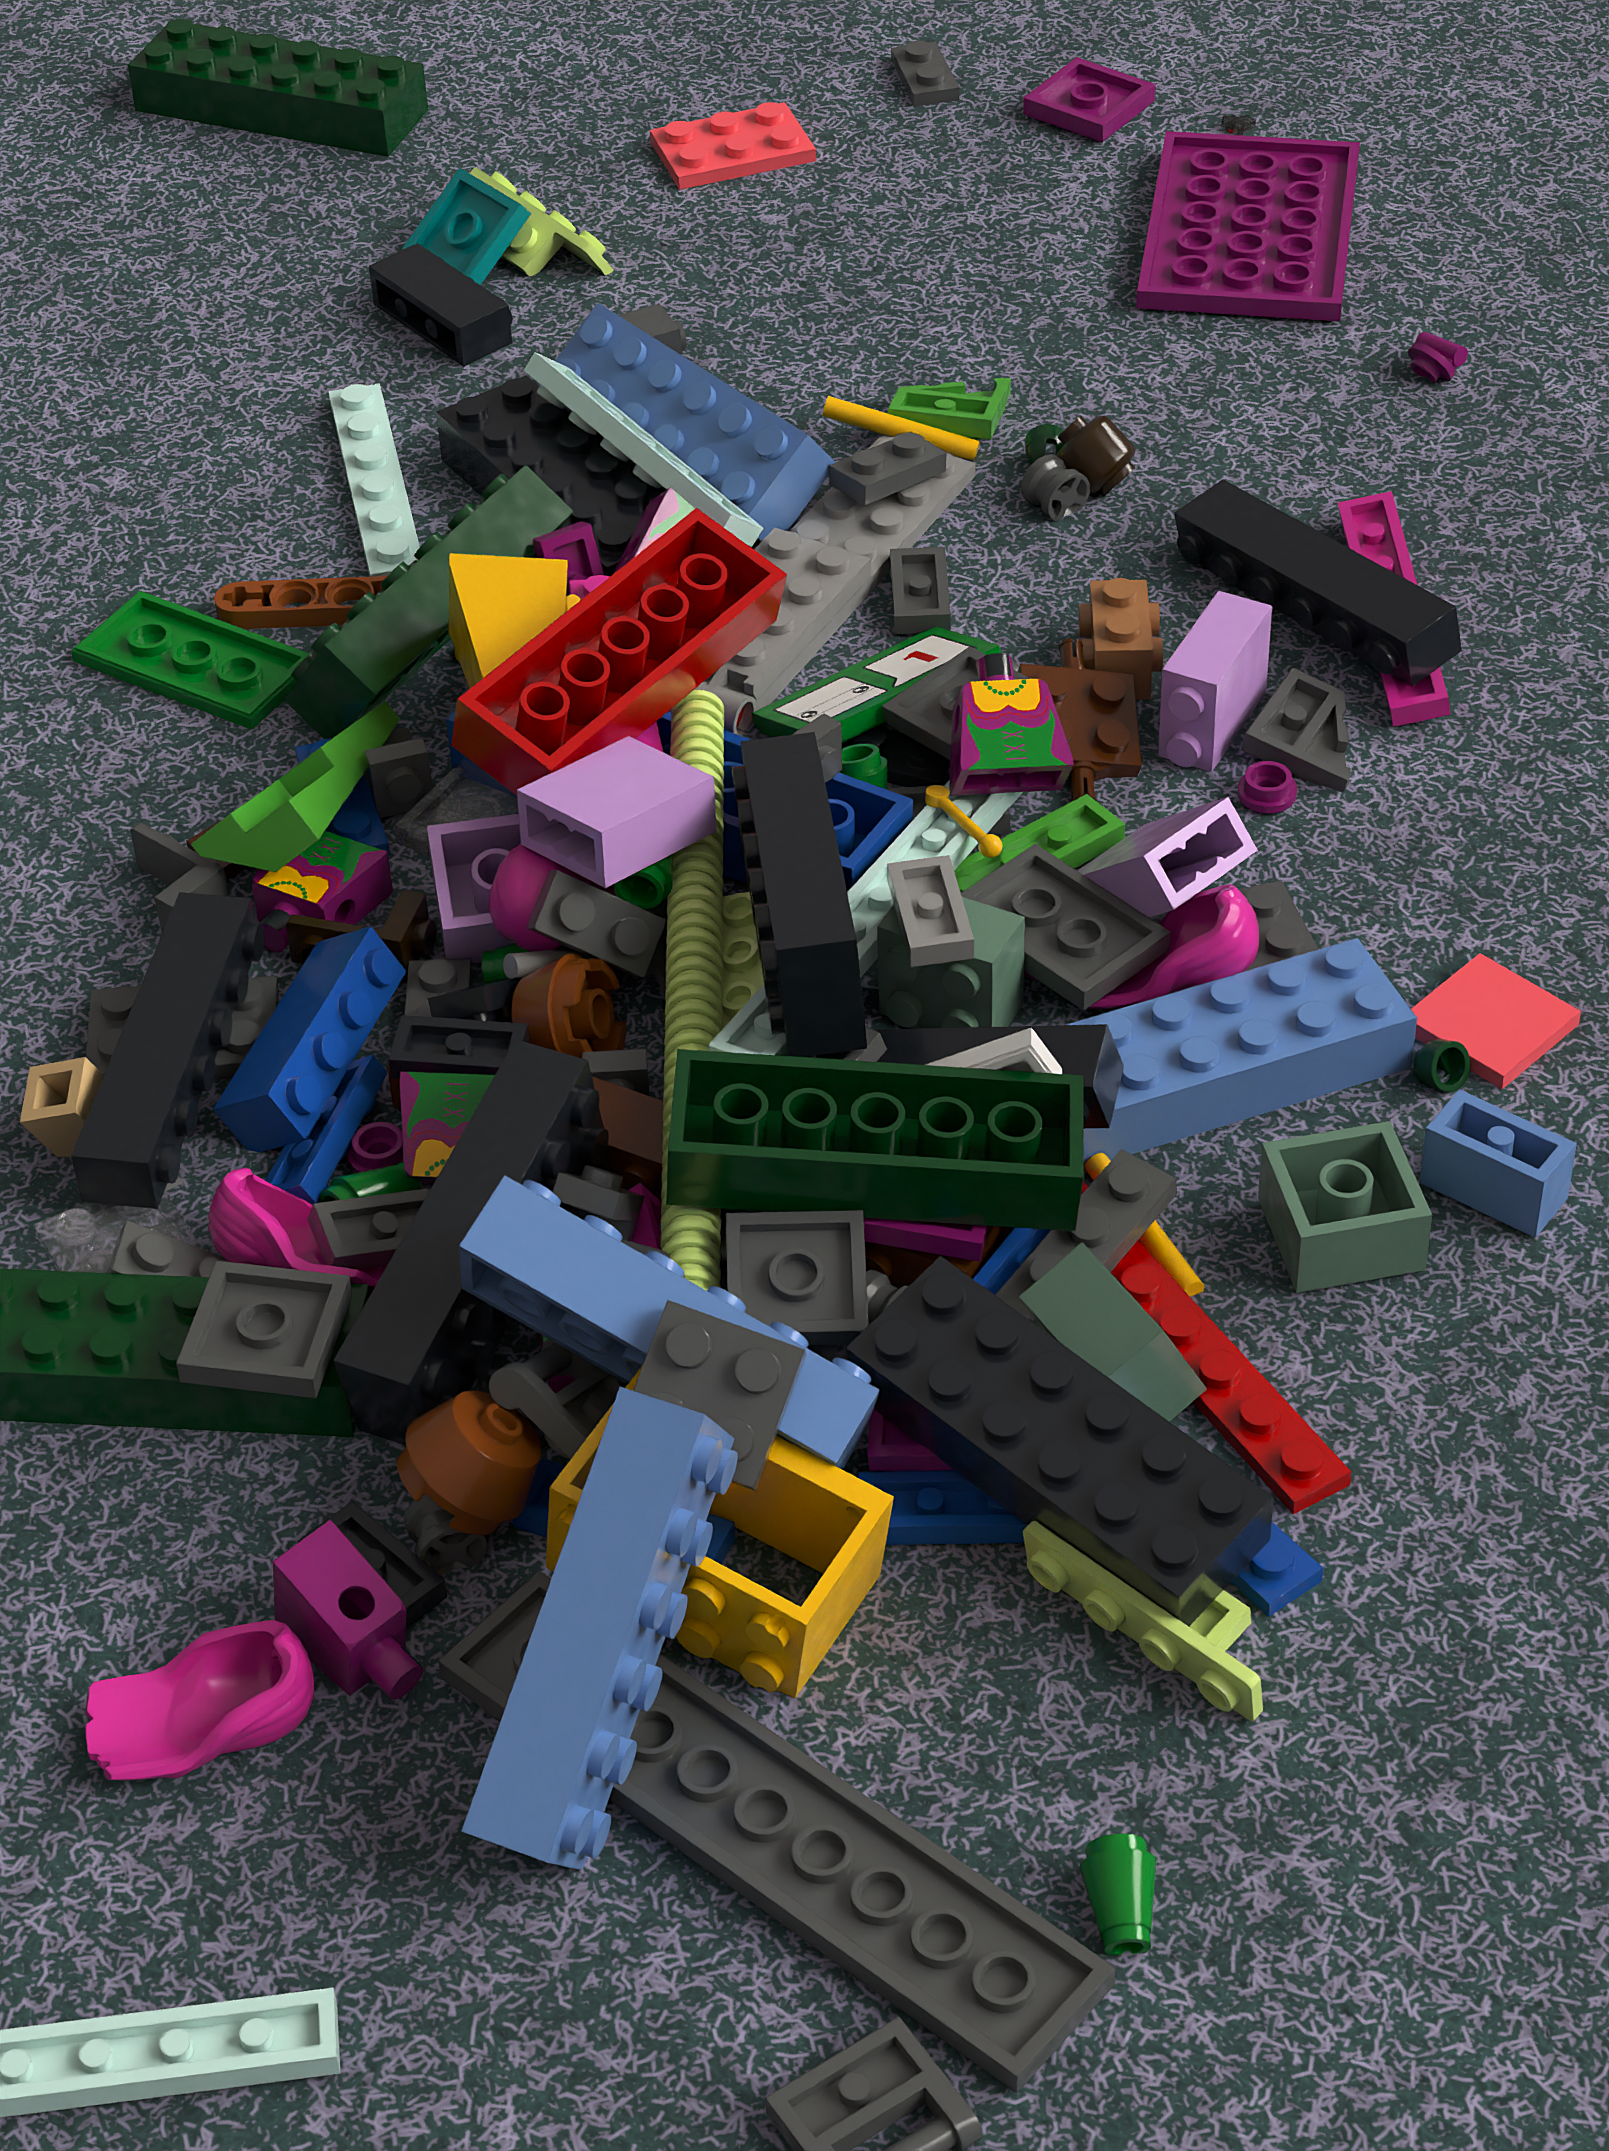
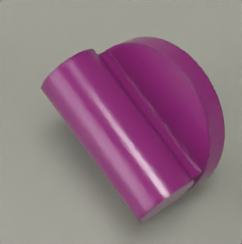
(1436, 357)

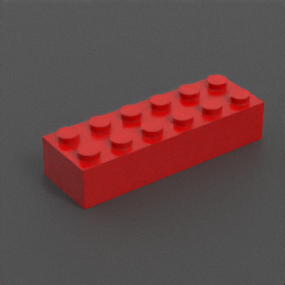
(620, 654)

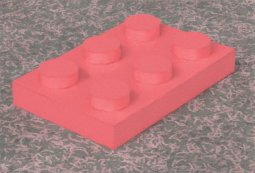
(732, 145)

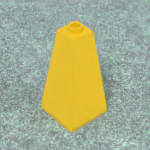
(500, 606)

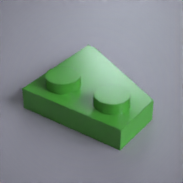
(952, 409)

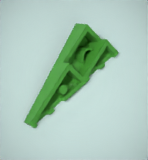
(301, 803)

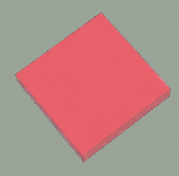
(1496, 1017)

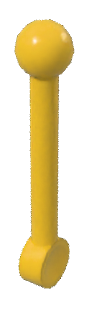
(938, 797)

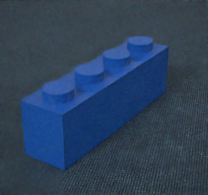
(310, 1041)

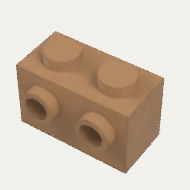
(1122, 631)

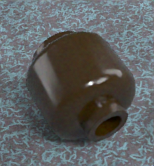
(1097, 452)

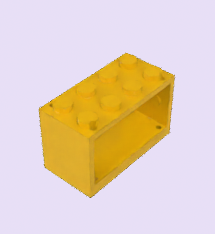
(798, 1509)

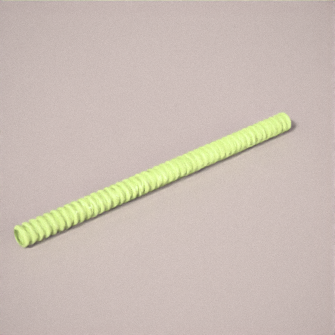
(694, 971)

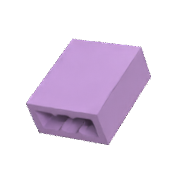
(1214, 681)
(617, 811)
(1173, 857)

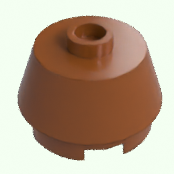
(570, 1006)
(471, 1461)

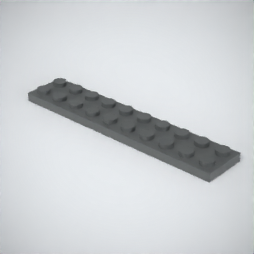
(827, 1862)

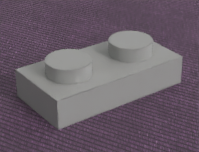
(930, 911)

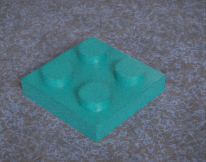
(470, 225)

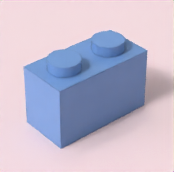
(1497, 1163)

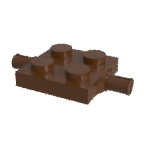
(1096, 717)

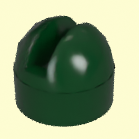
(1037, 438)
(1447, 1056)

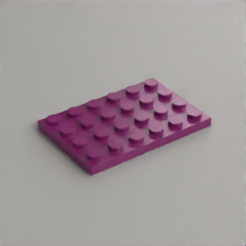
(1250, 226)

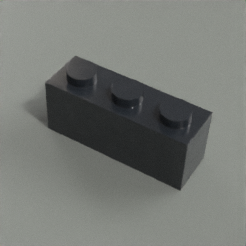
(441, 304)

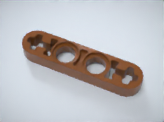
(320, 594)

